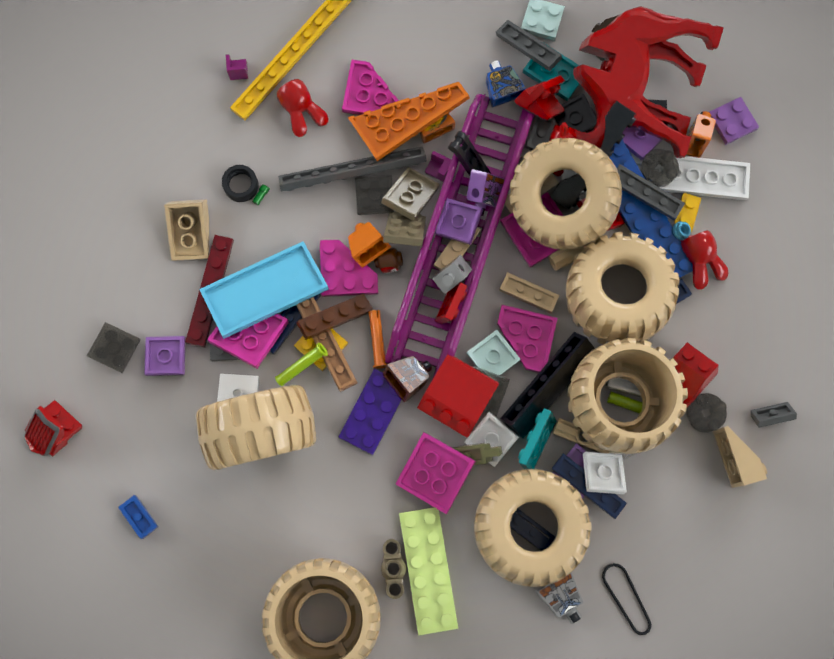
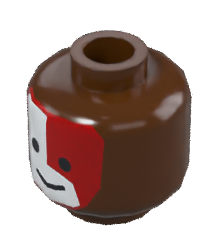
(389, 261)

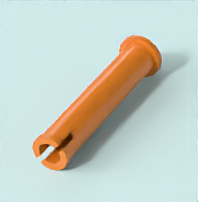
(377, 339)

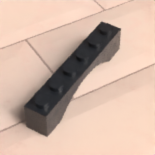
(615, 123)

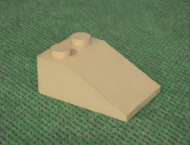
(188, 229)
(739, 460)

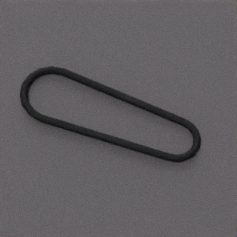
(618, 603)

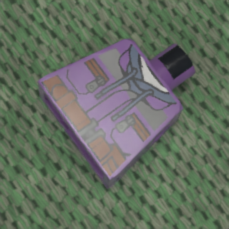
(484, 189)

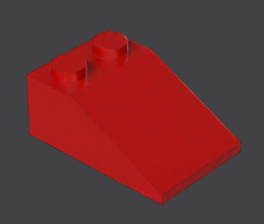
(697, 371)

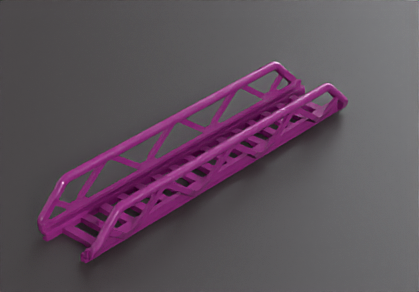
(426, 257)

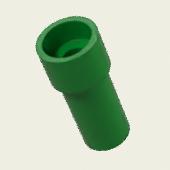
(263, 190)

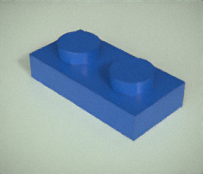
(138, 517)

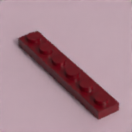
(214, 271)

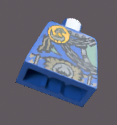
(503, 84)

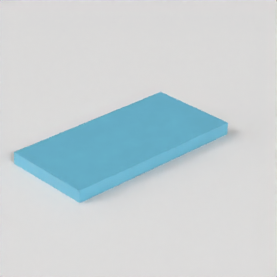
(263, 289)

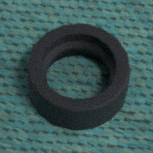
(233, 171)

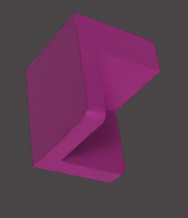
(236, 68)
(438, 166)

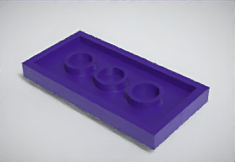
(371, 414)

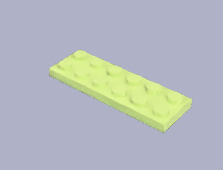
(428, 571)

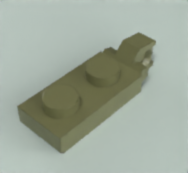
(481, 453)

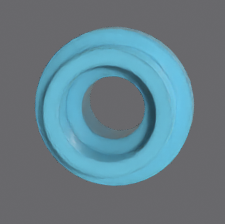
(681, 230)

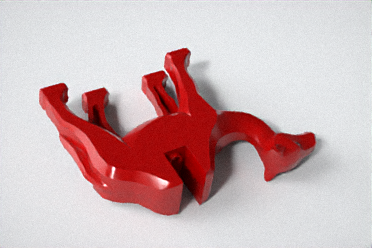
(628, 48)

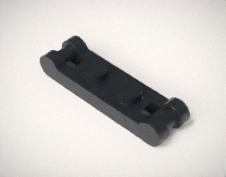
(467, 154)

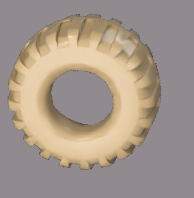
(595, 214)
(614, 320)
(654, 378)
(255, 426)
(494, 531)
(321, 575)

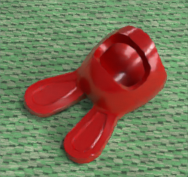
(296, 100)
(701, 250)

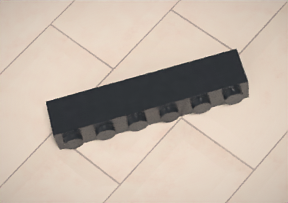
(547, 385)

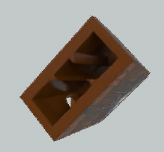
(407, 376)

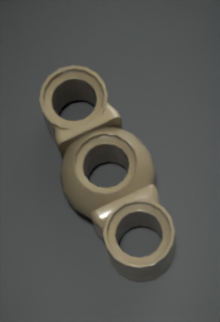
(397, 578)

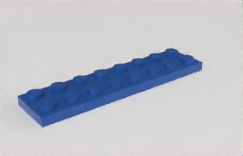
(646, 220)

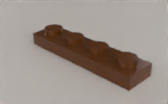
(334, 316)

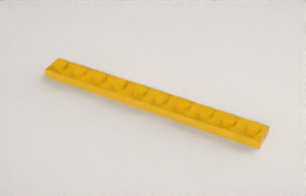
(288, 57)

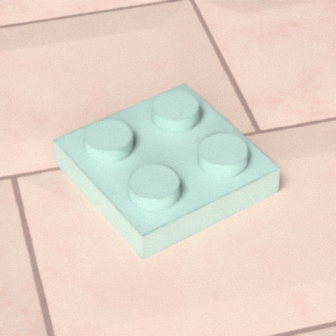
(542, 19)
(493, 354)

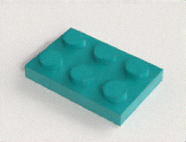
(563, 68)
(537, 439)

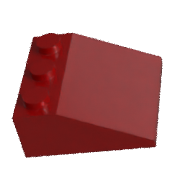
(458, 395)

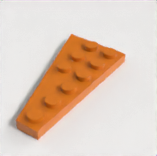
(402, 120)

